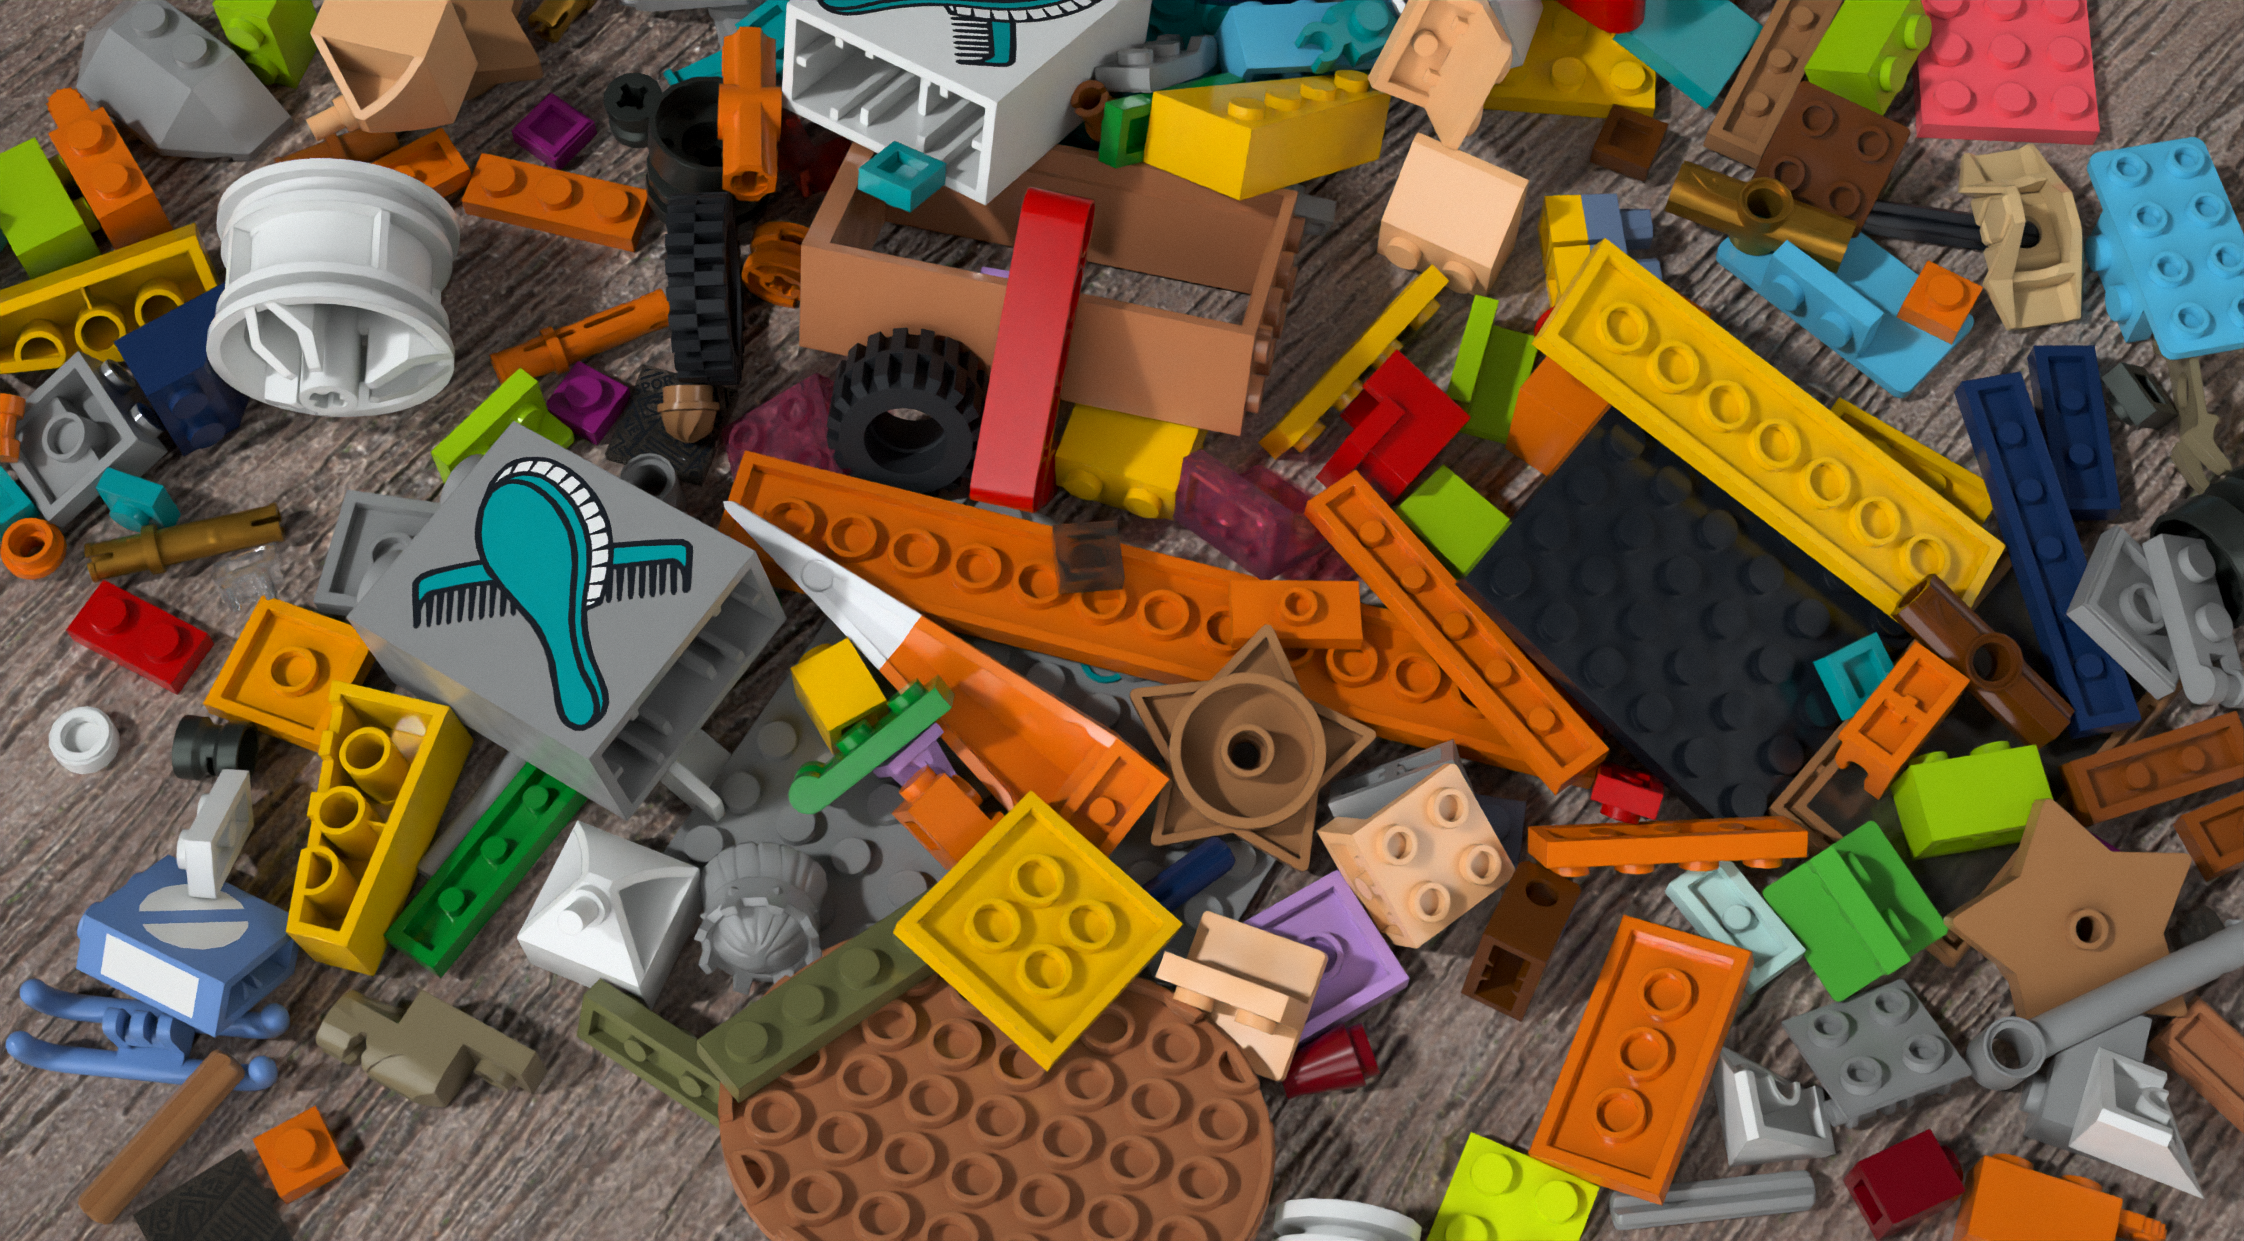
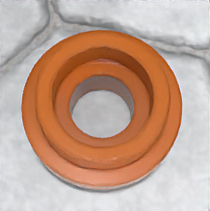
(24, 536)

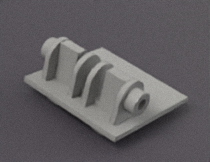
(1876, 1053)

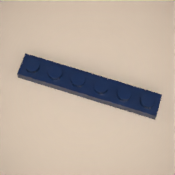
(2043, 549)

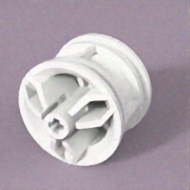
(334, 288)

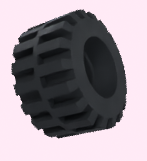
(914, 375)

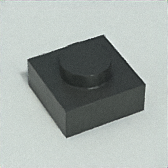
(2138, 397)

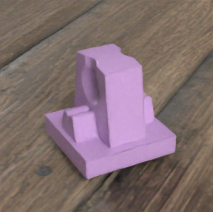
(914, 755)

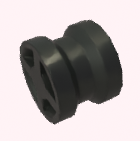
(626, 121)

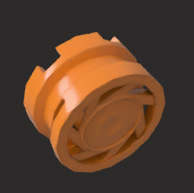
(775, 263)

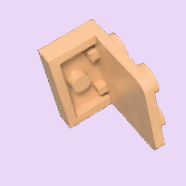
(1446, 62)

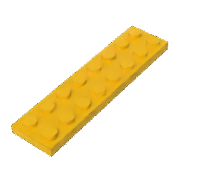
(1760, 435)

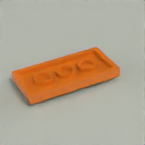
(1642, 1059)

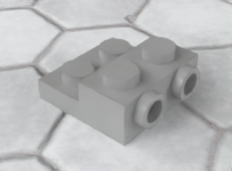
(79, 428)

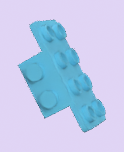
(2168, 248)
(1849, 309)

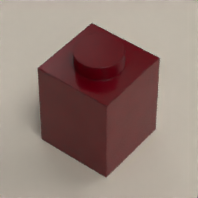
(1905, 1183)

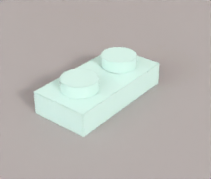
(1731, 911)

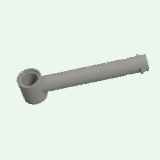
(2103, 1007)

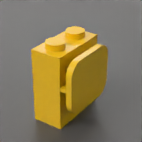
(1124, 459)

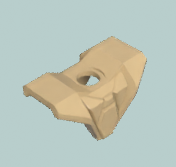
(2033, 283)

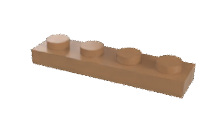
(1769, 79)

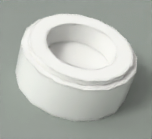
(84, 740)

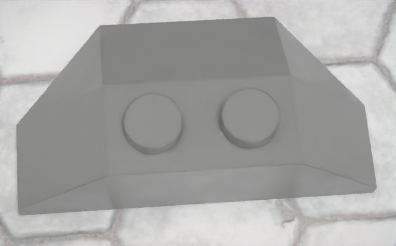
(177, 85)

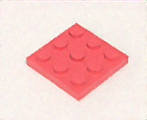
(2007, 72)

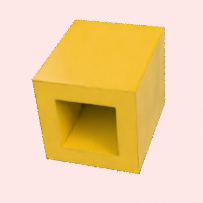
(837, 690)

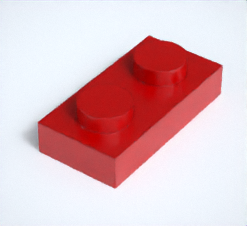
(140, 637)
(1626, 793)

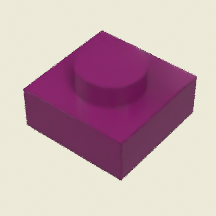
(588, 402)

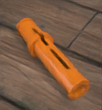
(594, 334)

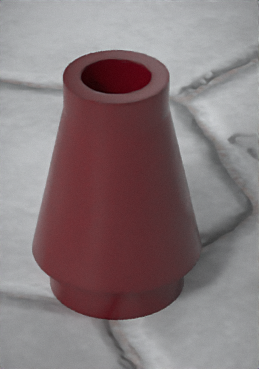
(1332, 1063)

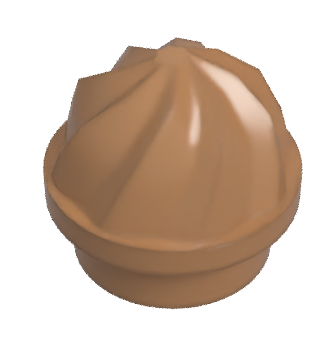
(688, 411)

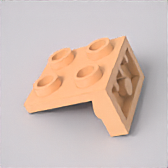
(1420, 858)

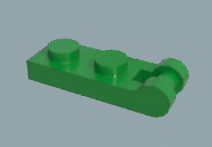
(868, 746)

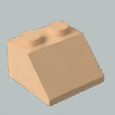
(1452, 215)

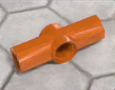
(749, 114)

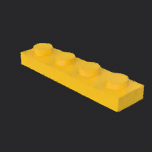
(1340, 381)

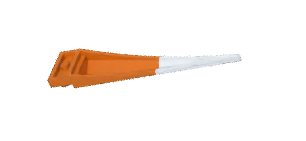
(999, 721)

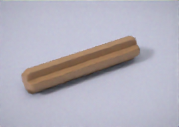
(161, 1137)

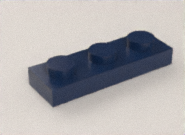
(2075, 428)

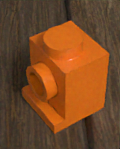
(943, 815)

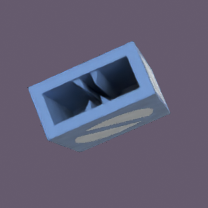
(186, 953)

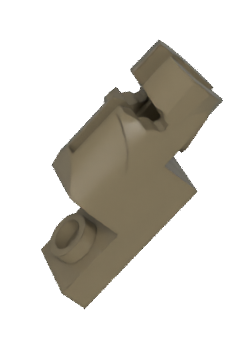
(425, 1049)

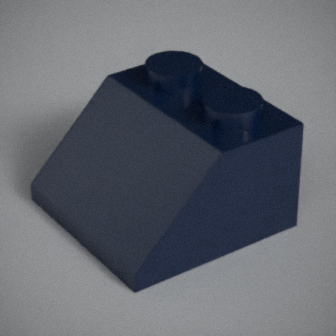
(177, 376)

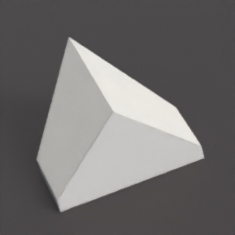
(1767, 1114)
(2131, 1123)

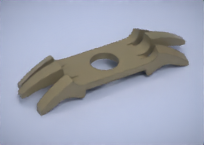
(2194, 425)

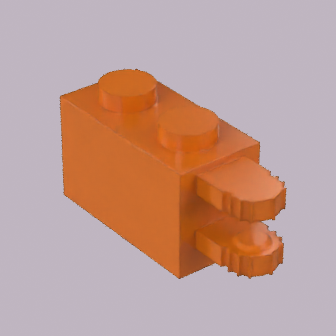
(105, 171)
(2019, 1204)

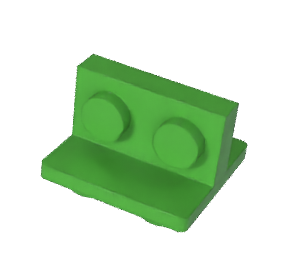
(1855, 911)

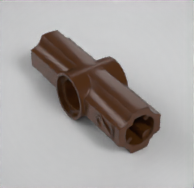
(2012, 687)

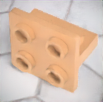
(1249, 987)

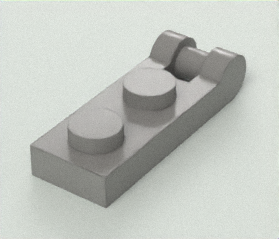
(2196, 620)

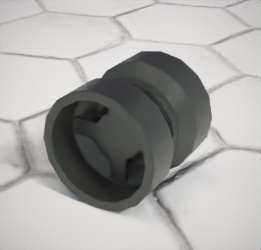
(208, 748)

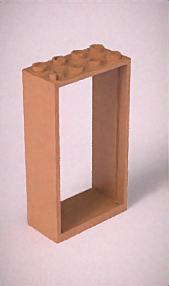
(1119, 351)

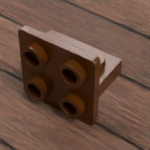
(1833, 153)

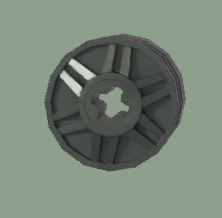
(687, 149)
(2218, 520)

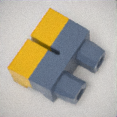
(1576, 223)

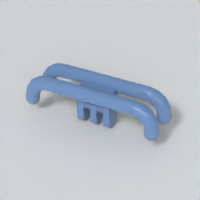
(148, 1040)

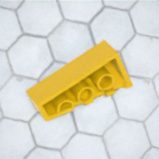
(101, 300)

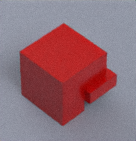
(1397, 428)

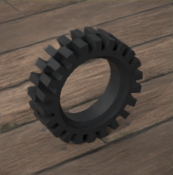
(705, 288)

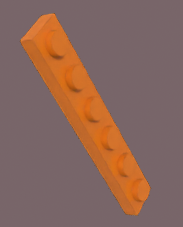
(1456, 632)

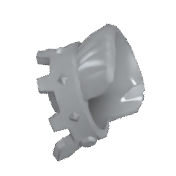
(760, 912)

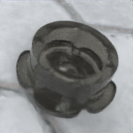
(2194, 926)

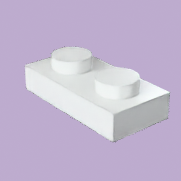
(216, 834)

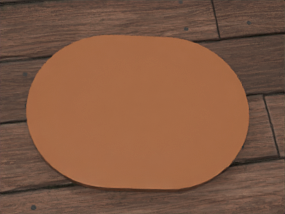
(955, 1134)

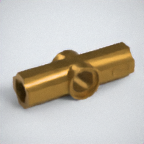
(1731, 205)

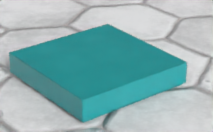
(1693, 43)

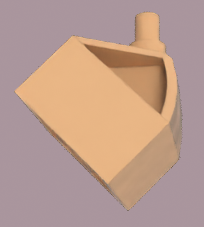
(394, 64)

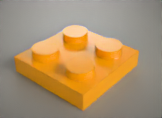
(285, 672)

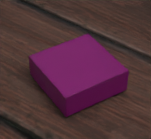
(554, 132)

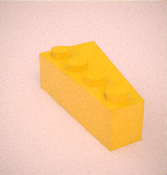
(1266, 132)
(371, 820)

